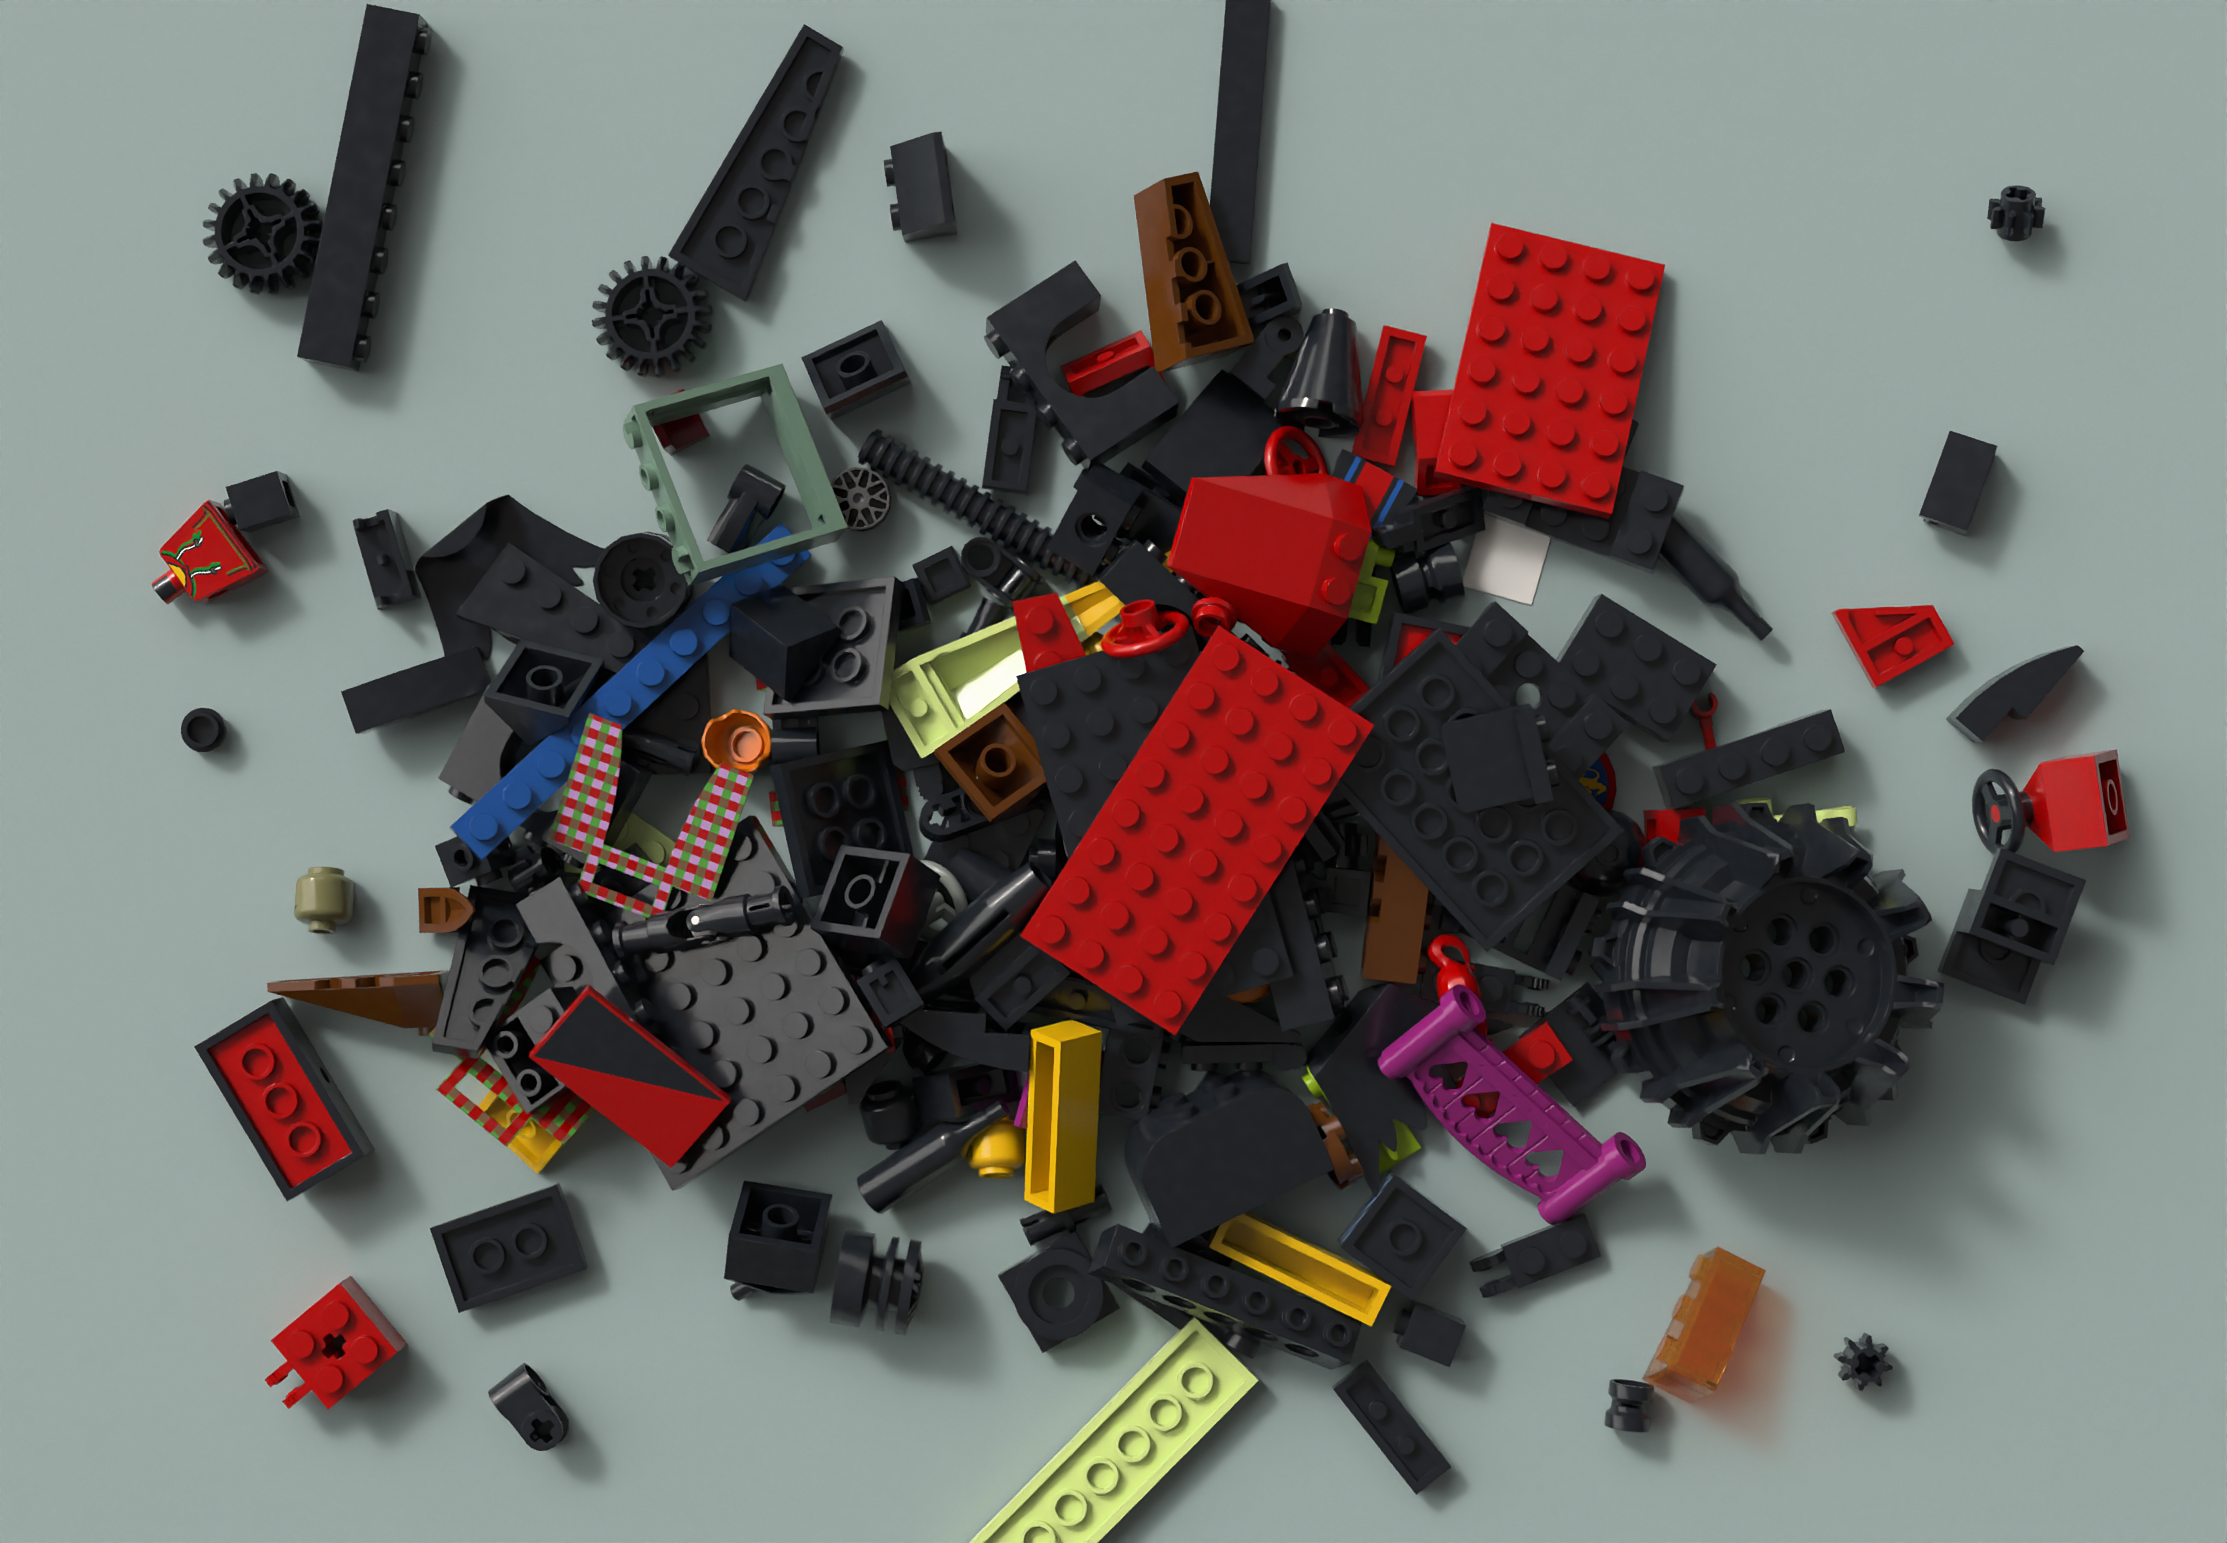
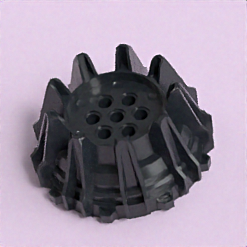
(1690, 1013)

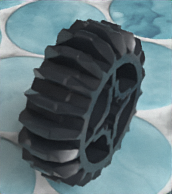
(245, 201)
(674, 315)

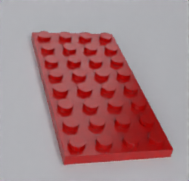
(1197, 830)

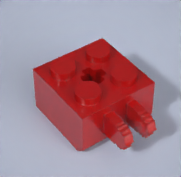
(323, 1367)

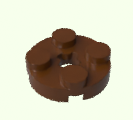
(1346, 1165)

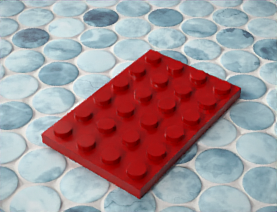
(1549, 371)

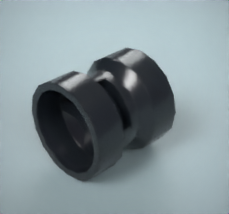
(1629, 1405)

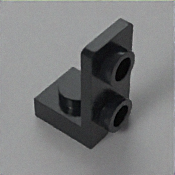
(889, 992)

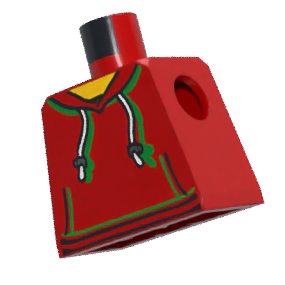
(207, 558)

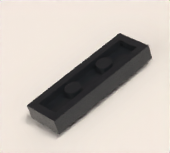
(1391, 1426)

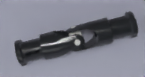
(729, 917)

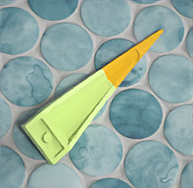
(970, 677)

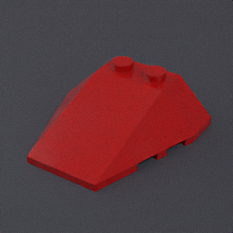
(1276, 552)

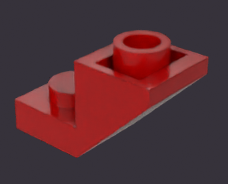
(1427, 427)

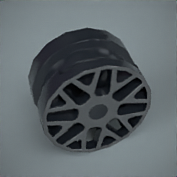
(862, 498)

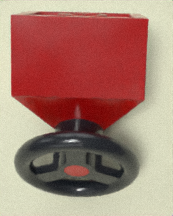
(2066, 803)

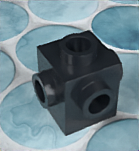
(464, 866)

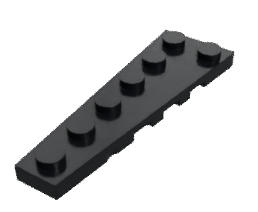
(747, 195)

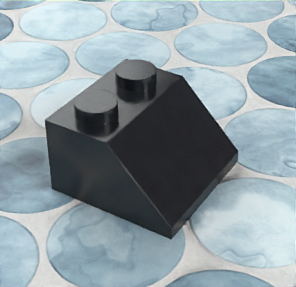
(922, 188)

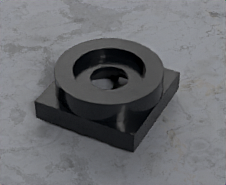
(1060, 1259)

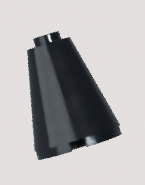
(1325, 379)

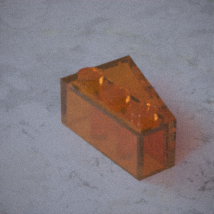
(1705, 1325)

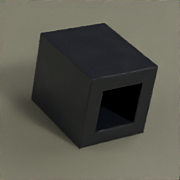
(260, 502)
(1428, 1332)

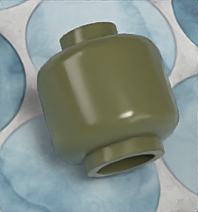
(324, 899)

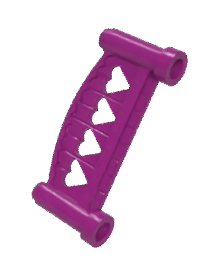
(1452, 1037)

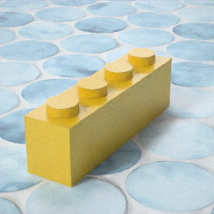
(1062, 1116)
(1302, 1265)

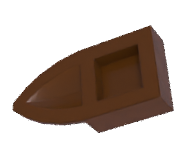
(443, 909)

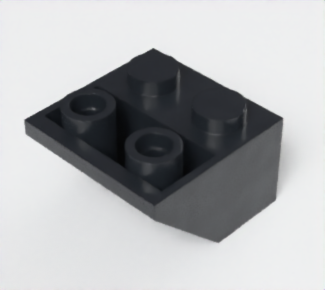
(515, 1039)

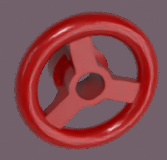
(1282, 461)
(1141, 627)

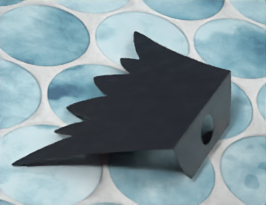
(465, 554)

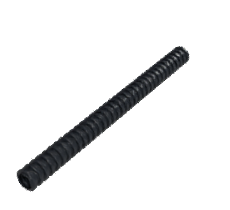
(979, 510)

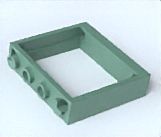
(797, 448)

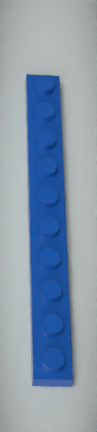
(619, 701)

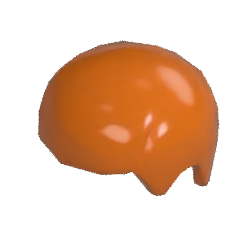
(738, 741)

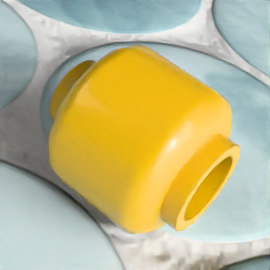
(998, 1150)

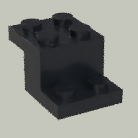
(2011, 925)

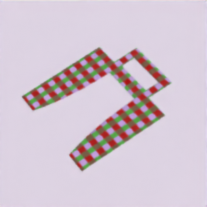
(588, 810)

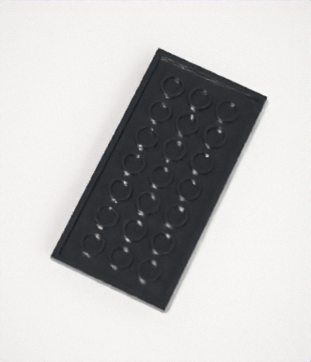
(1087, 730)

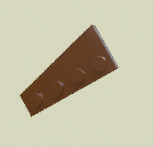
(1187, 276)
(1395, 920)

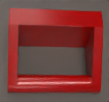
(1108, 363)

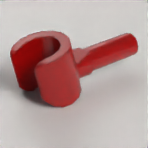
(1705, 720)

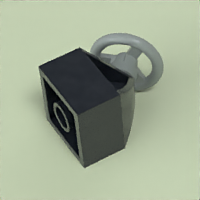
(884, 901)

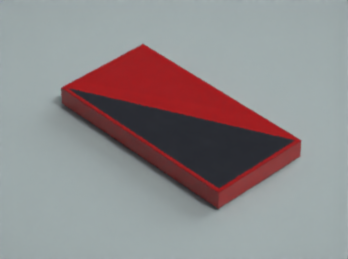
(629, 1076)

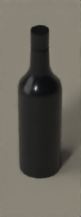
(1708, 575)
(925, 1159)

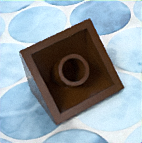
(995, 763)

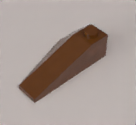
(393, 998)

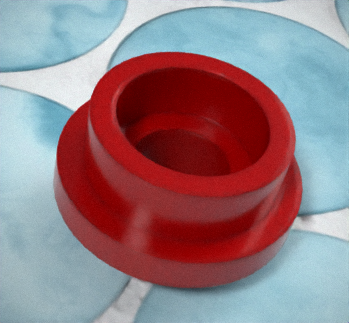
(1211, 613)

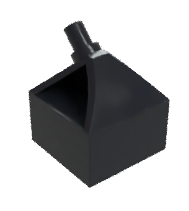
(776, 1240)

